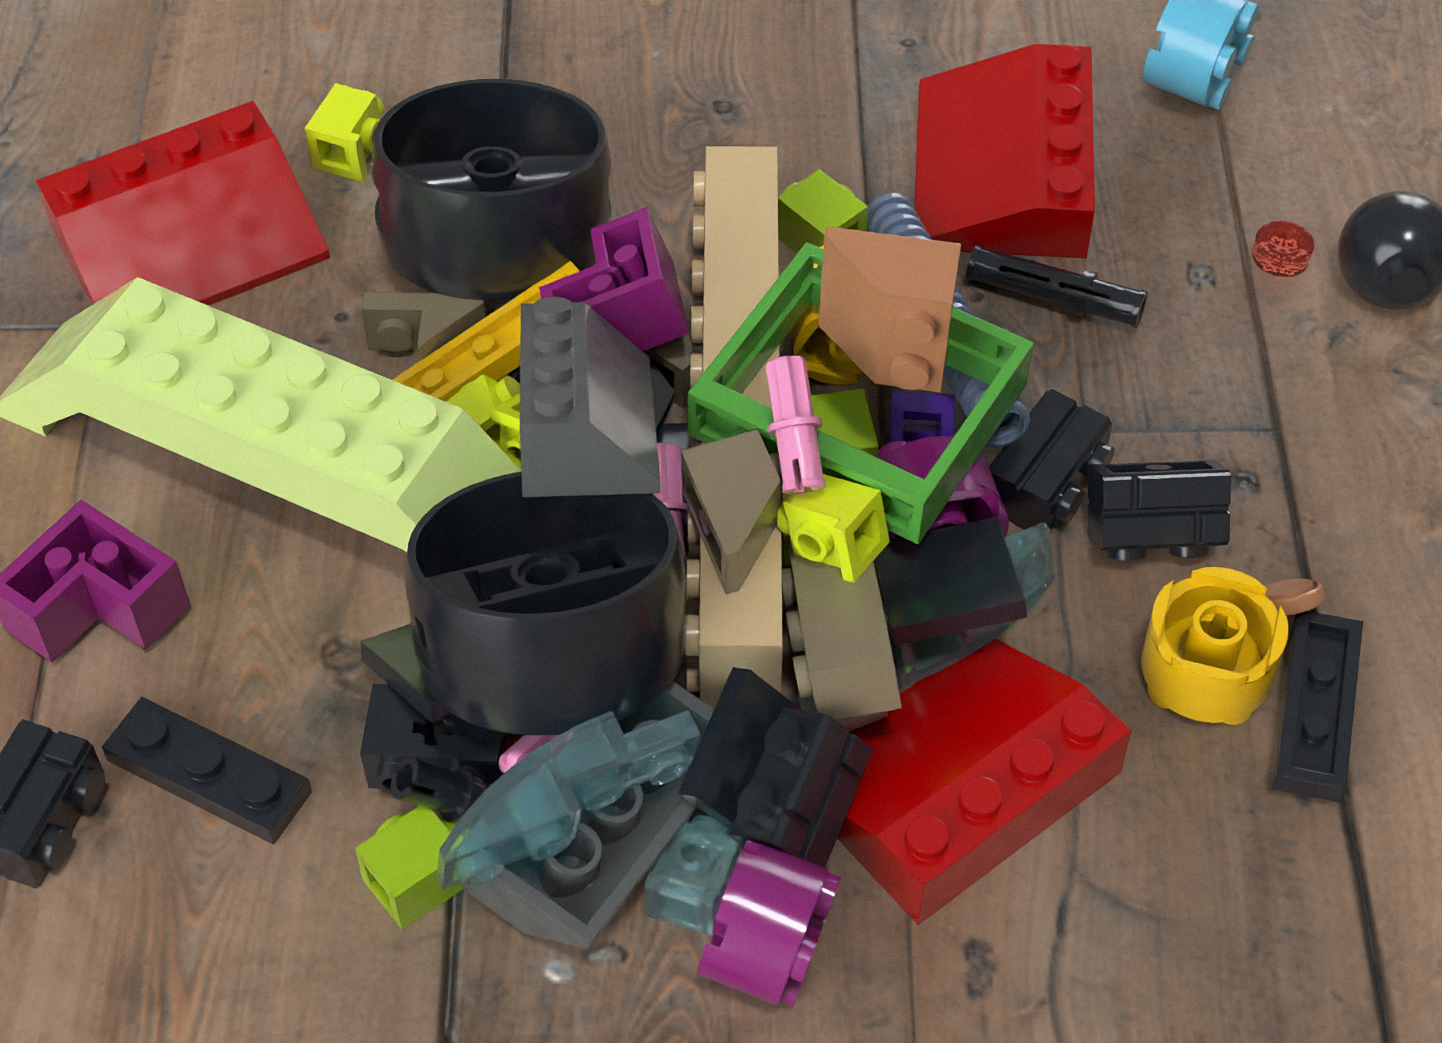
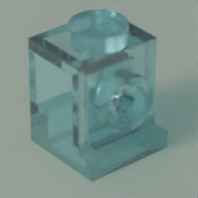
(692, 876)

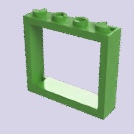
(909, 502)

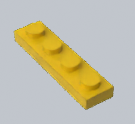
(485, 348)

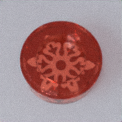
(1283, 248)

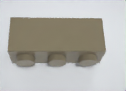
(844, 640)

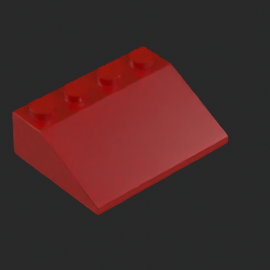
(1009, 153)
(186, 210)
(975, 773)

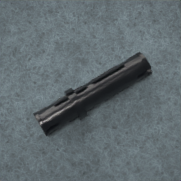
(1122, 304)

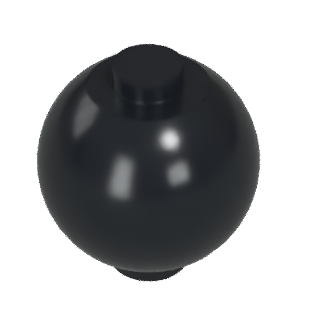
(1393, 250)

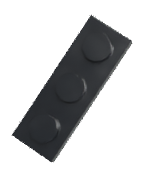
(1318, 706)
(207, 770)

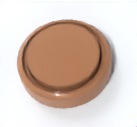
(1296, 595)

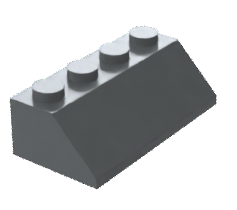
(583, 405)
(614, 848)

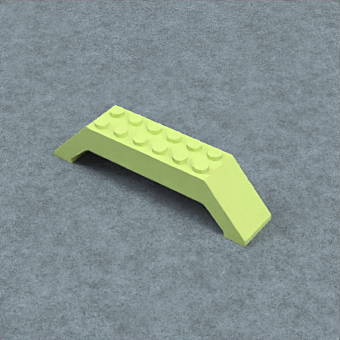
(256, 409)

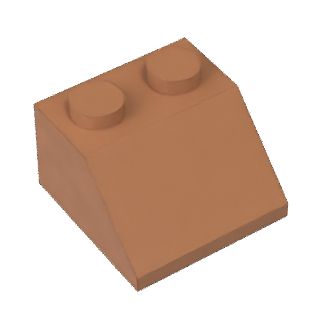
(889, 304)

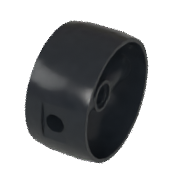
(489, 186)
(545, 605)

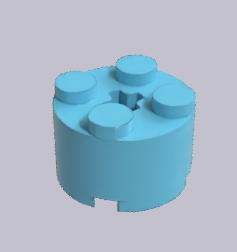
(1199, 48)

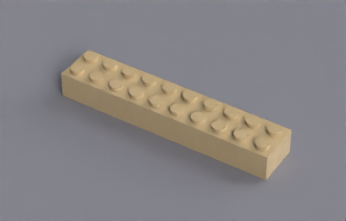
(733, 276)

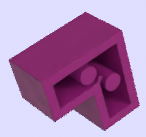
(631, 283)
(87, 572)

